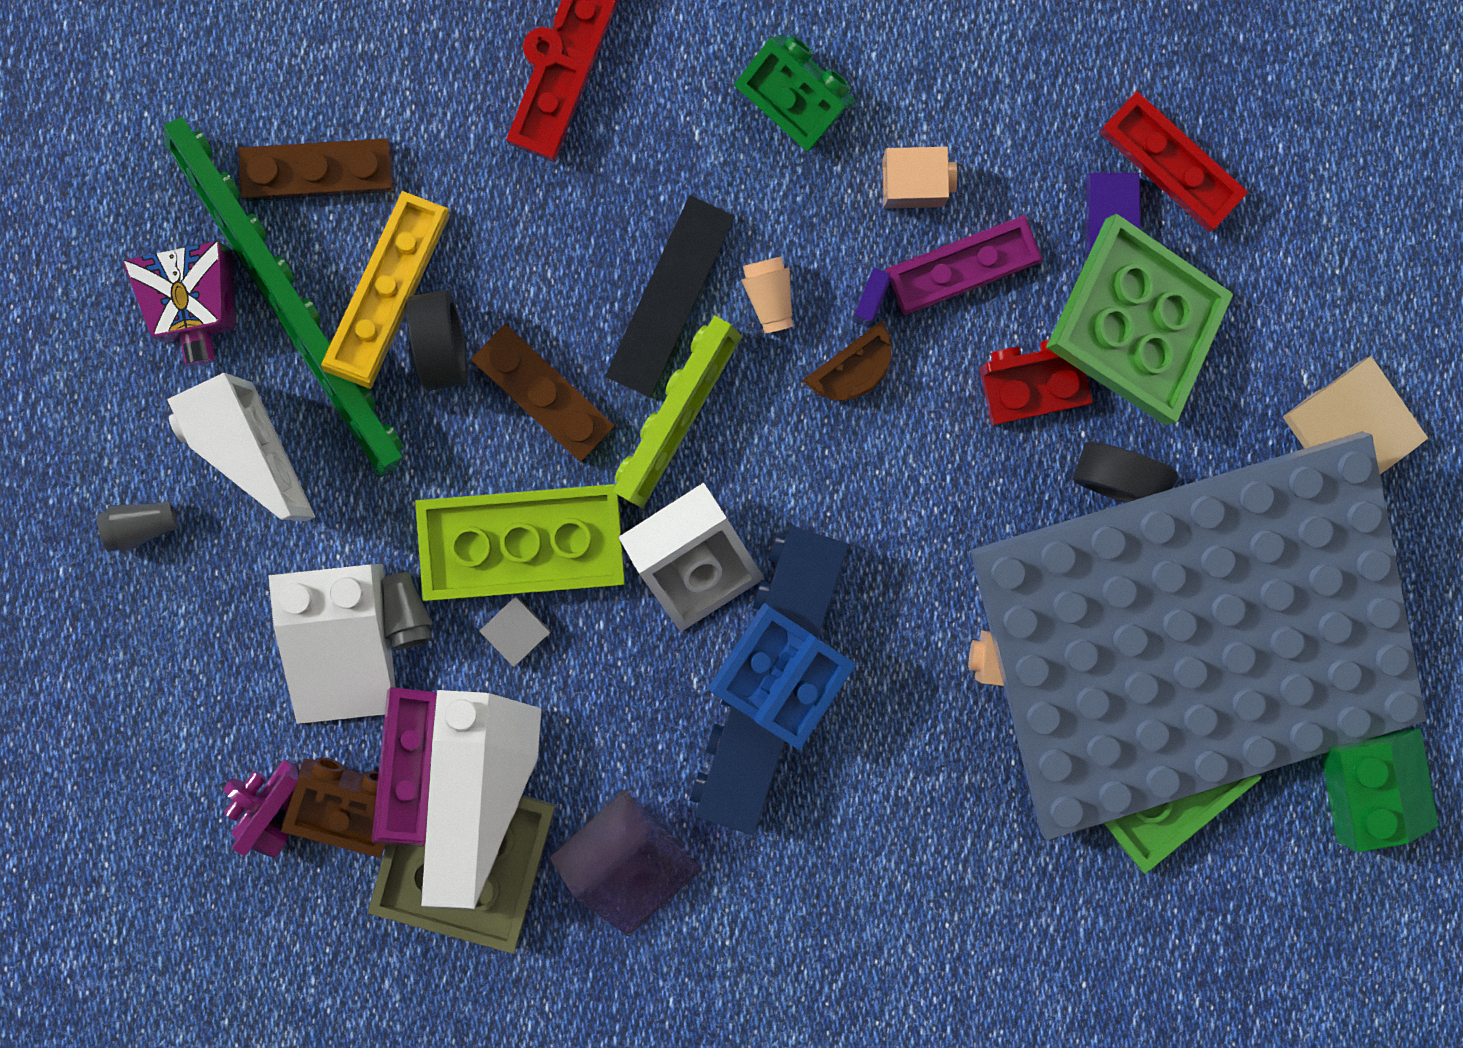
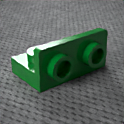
(795, 90)

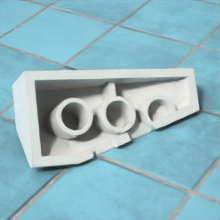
(477, 775)

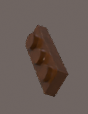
(316, 169)
(543, 393)

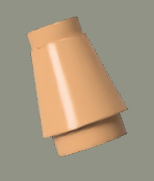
(770, 293)

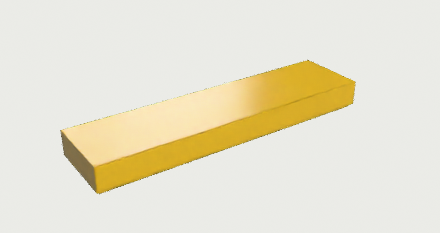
(384, 290)

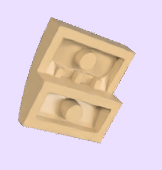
(1358, 403)

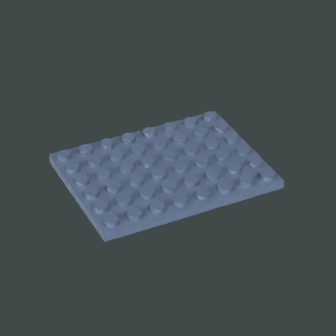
(1201, 634)

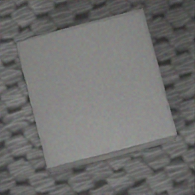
(515, 631)

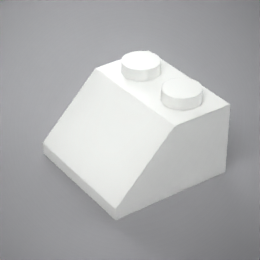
(691, 557)

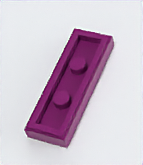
(963, 266)
(404, 768)

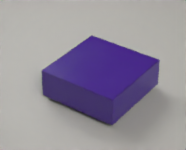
(871, 298)

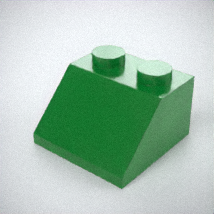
(1380, 790)

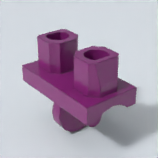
(256, 827)

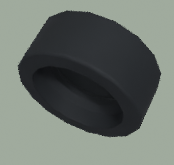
(437, 340)
(1121, 473)

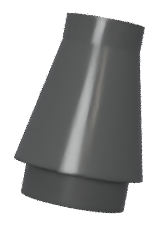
(135, 524)
(404, 613)

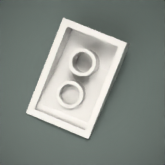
(234, 434)
(333, 641)

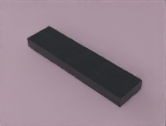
(670, 296)

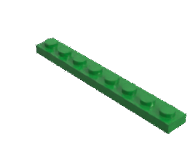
(274, 282)

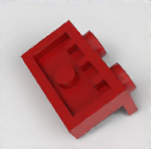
(1031, 384)

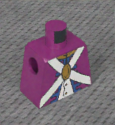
(186, 296)

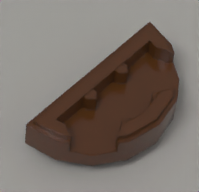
(855, 368)

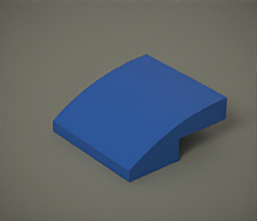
(781, 676)

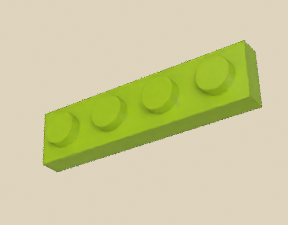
(685, 397)

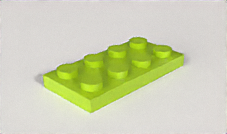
(520, 542)

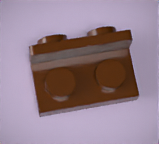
(334, 806)

